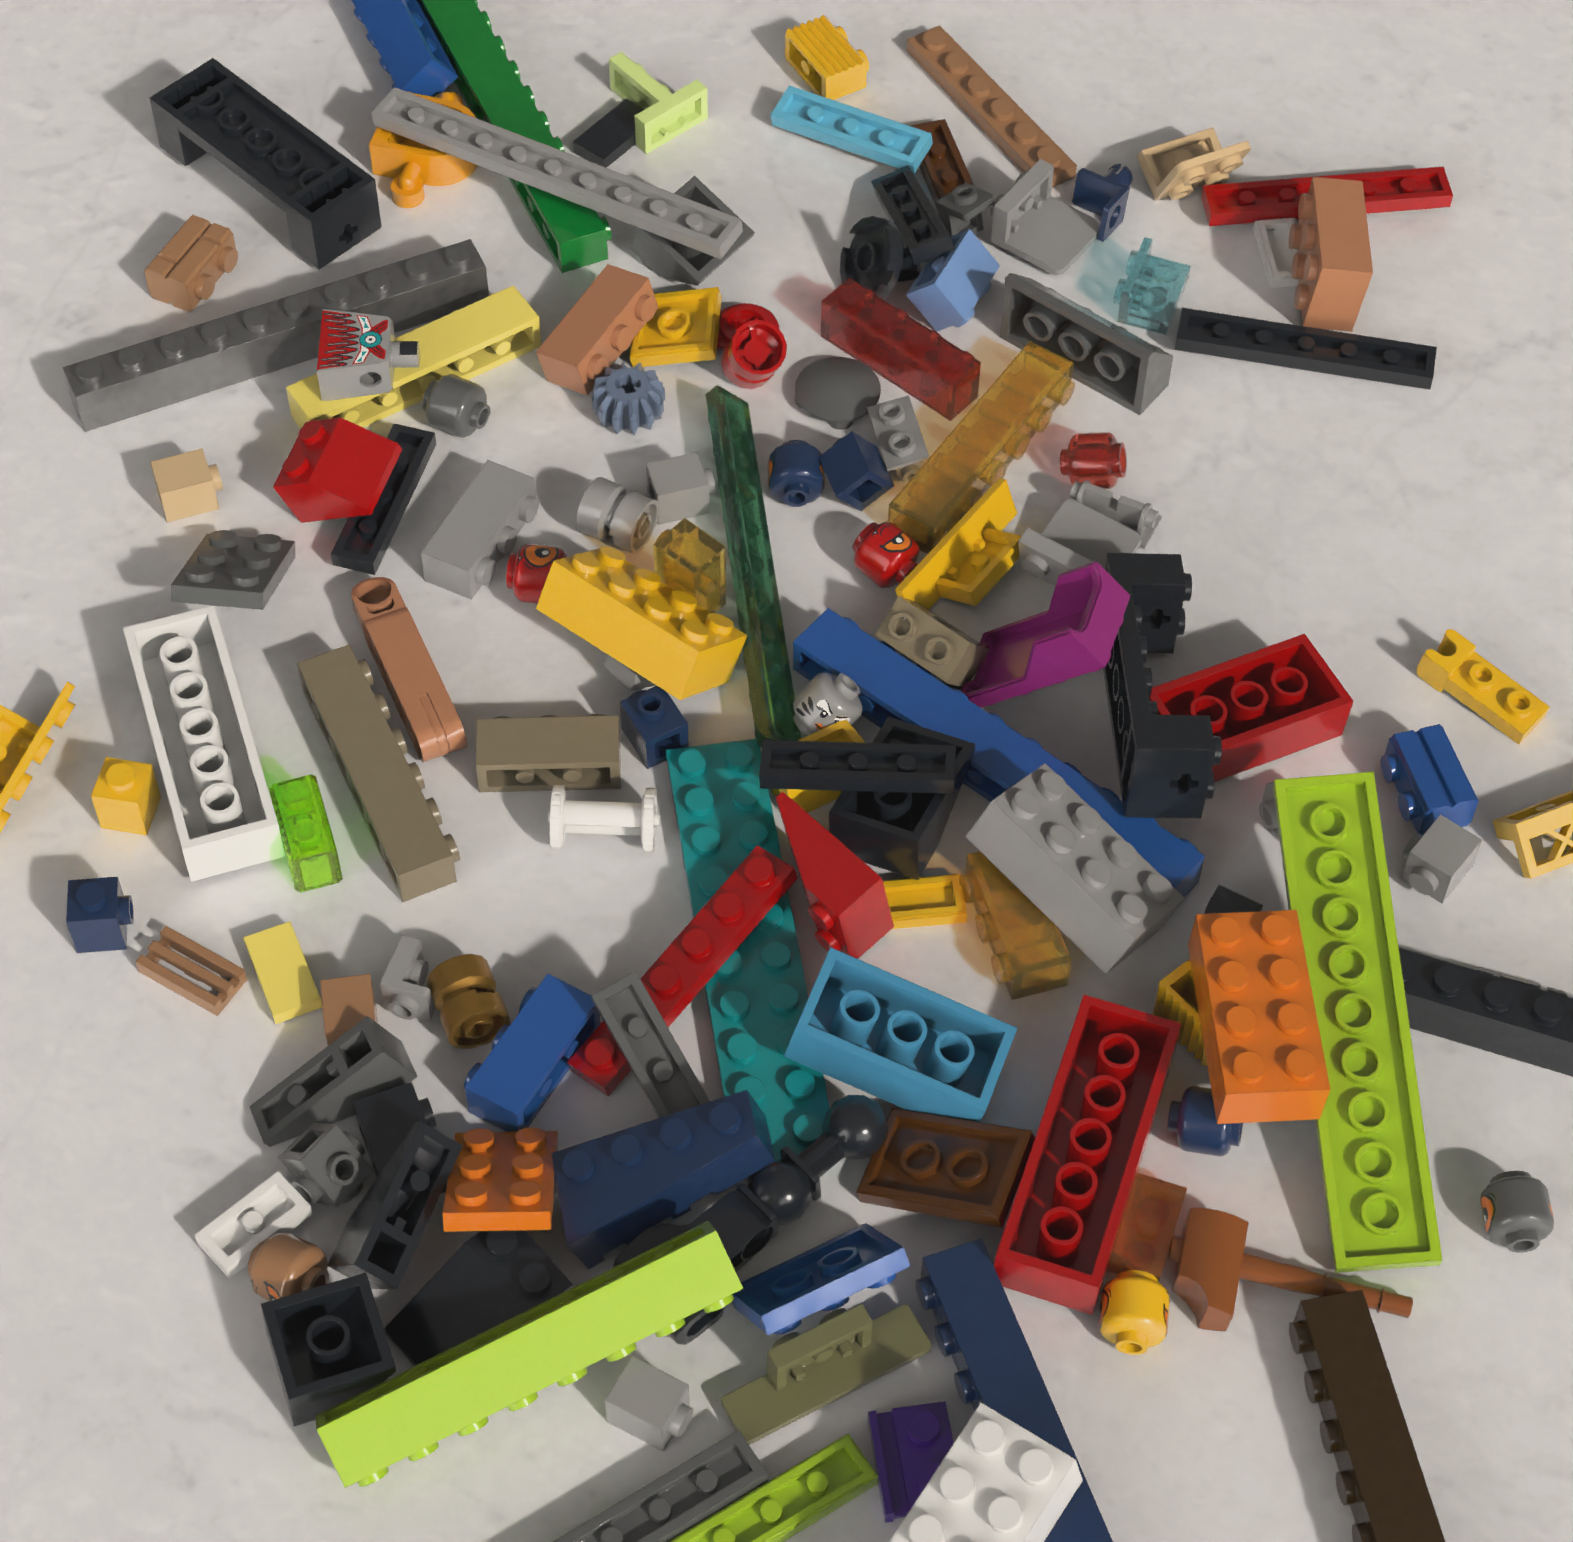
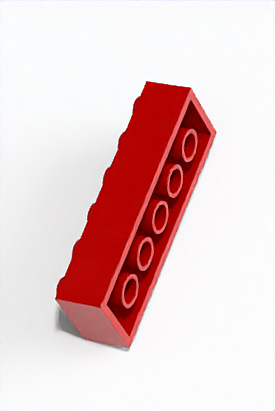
(1086, 1154)

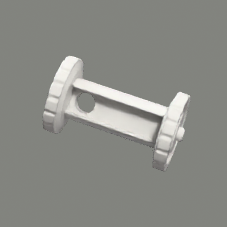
(603, 818)

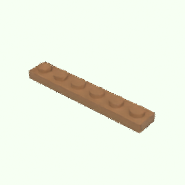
(988, 103)

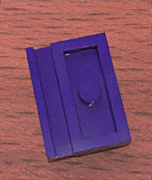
(908, 1452)

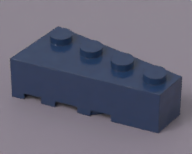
(656, 1171)

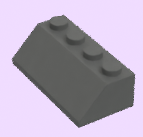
(1102, 352)

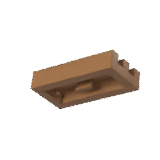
(161, 950)

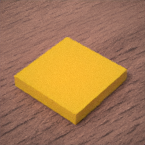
(680, 330)

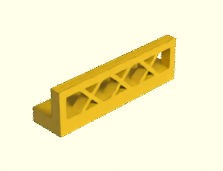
(1535, 821)

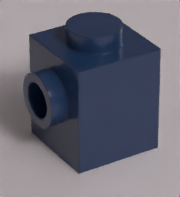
(856, 471)
(653, 725)
(98, 914)

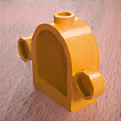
(415, 163)

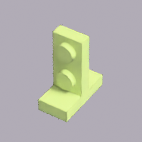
(665, 112)

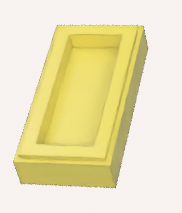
(283, 972)

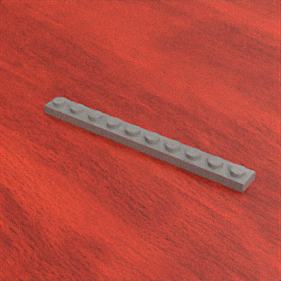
(558, 173)

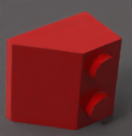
(335, 470)

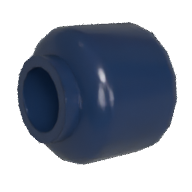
(1197, 1124)

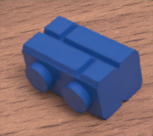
(1428, 778)

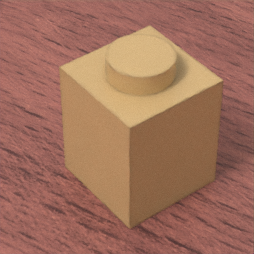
(186, 484)

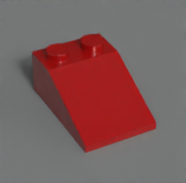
(841, 890)

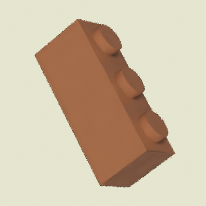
(597, 329)

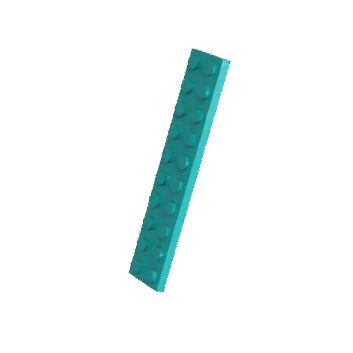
(762, 984)

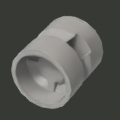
(611, 512)

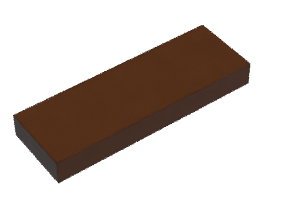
(943, 163)

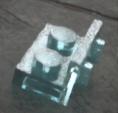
(1151, 290)

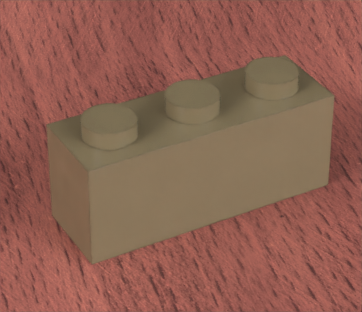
(547, 752)

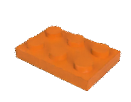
(501, 1181)

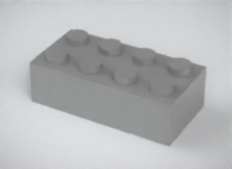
(1074, 867)

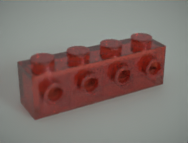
(900, 349)

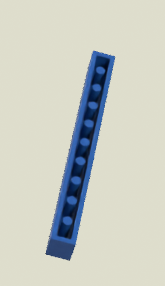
(1001, 756)

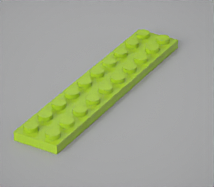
(1372, 1119)

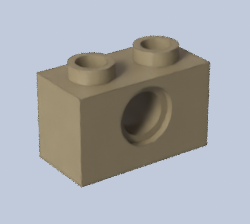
(931, 642)

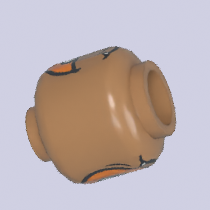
(286, 1266)

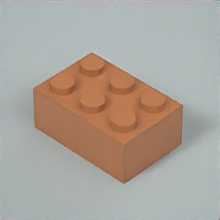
(1331, 254)

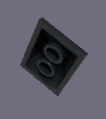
(899, 827)
(475, 1290)

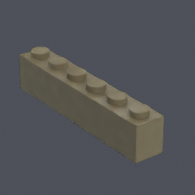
(377, 772)

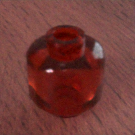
(1095, 459)

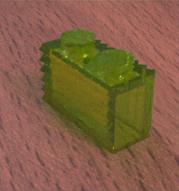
(306, 833)

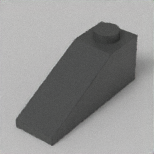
(324, 1088)

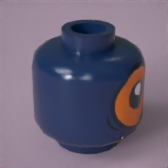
(795, 473)

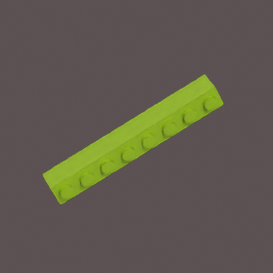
(527, 1355)

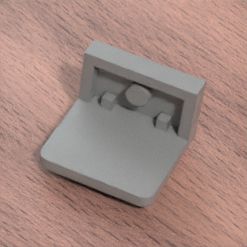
(1040, 226)
(1073, 540)

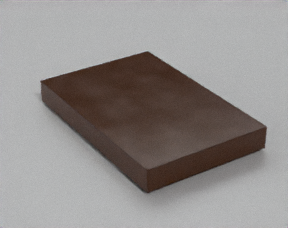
(947, 1167)

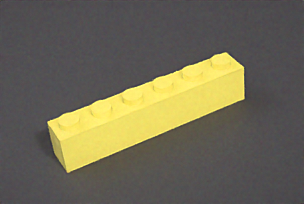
(456, 344)

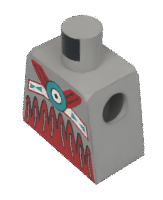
(360, 355)

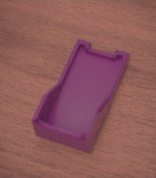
(1054, 644)

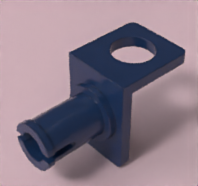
(1104, 196)

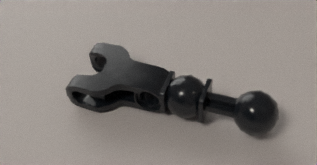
(774, 1195)

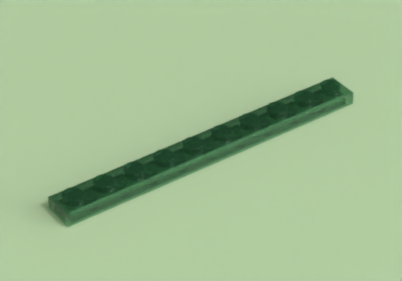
(752, 568)

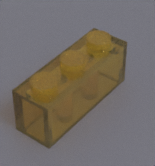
(1023, 939)

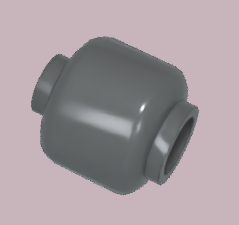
(456, 405)

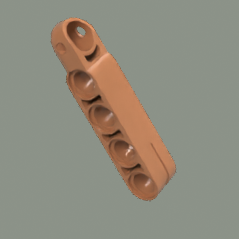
(407, 669)

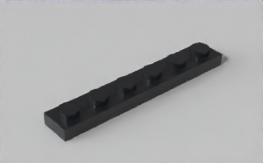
(1306, 348)

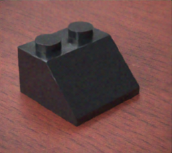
(327, 1345)

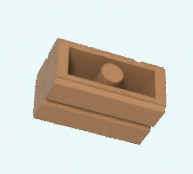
(191, 263)

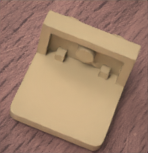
(1188, 163)

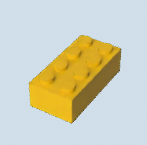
(642, 621)

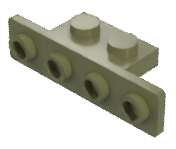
(824, 1366)

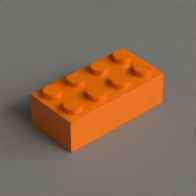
(1258, 1017)

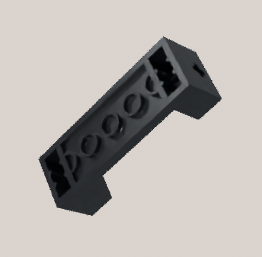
(322, 192)
(1159, 758)

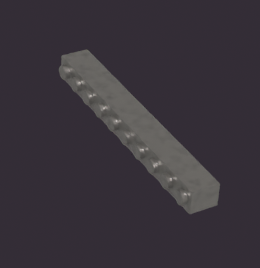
(269, 335)

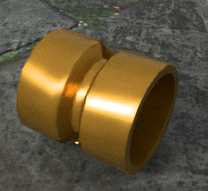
(467, 1001)

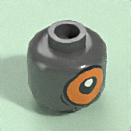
(1517, 1211)

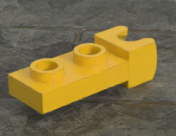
(1481, 686)

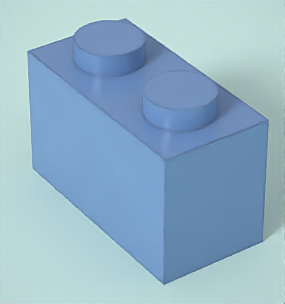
(954, 282)

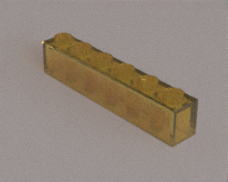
(983, 445)

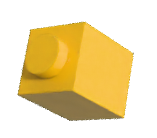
(126, 796)

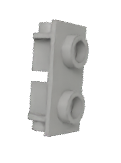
(899, 436)
(1126, 511)

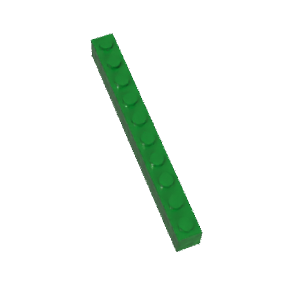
(497, 96)

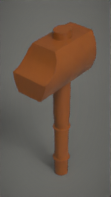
(1213, 1260)

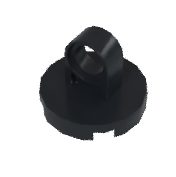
(877, 256)

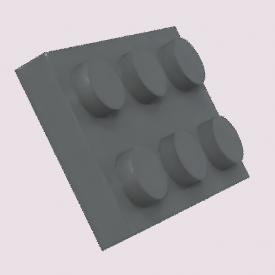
(233, 570)

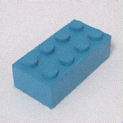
(899, 1040)

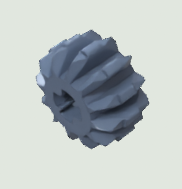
(628, 398)

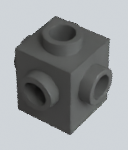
(326, 1164)

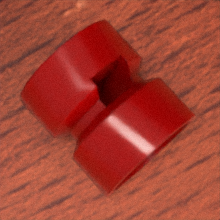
(753, 354)

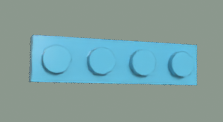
(851, 129)

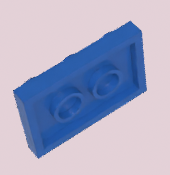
(820, 1279)

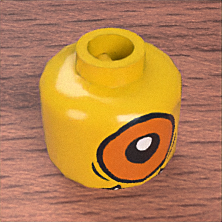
(1134, 1312)

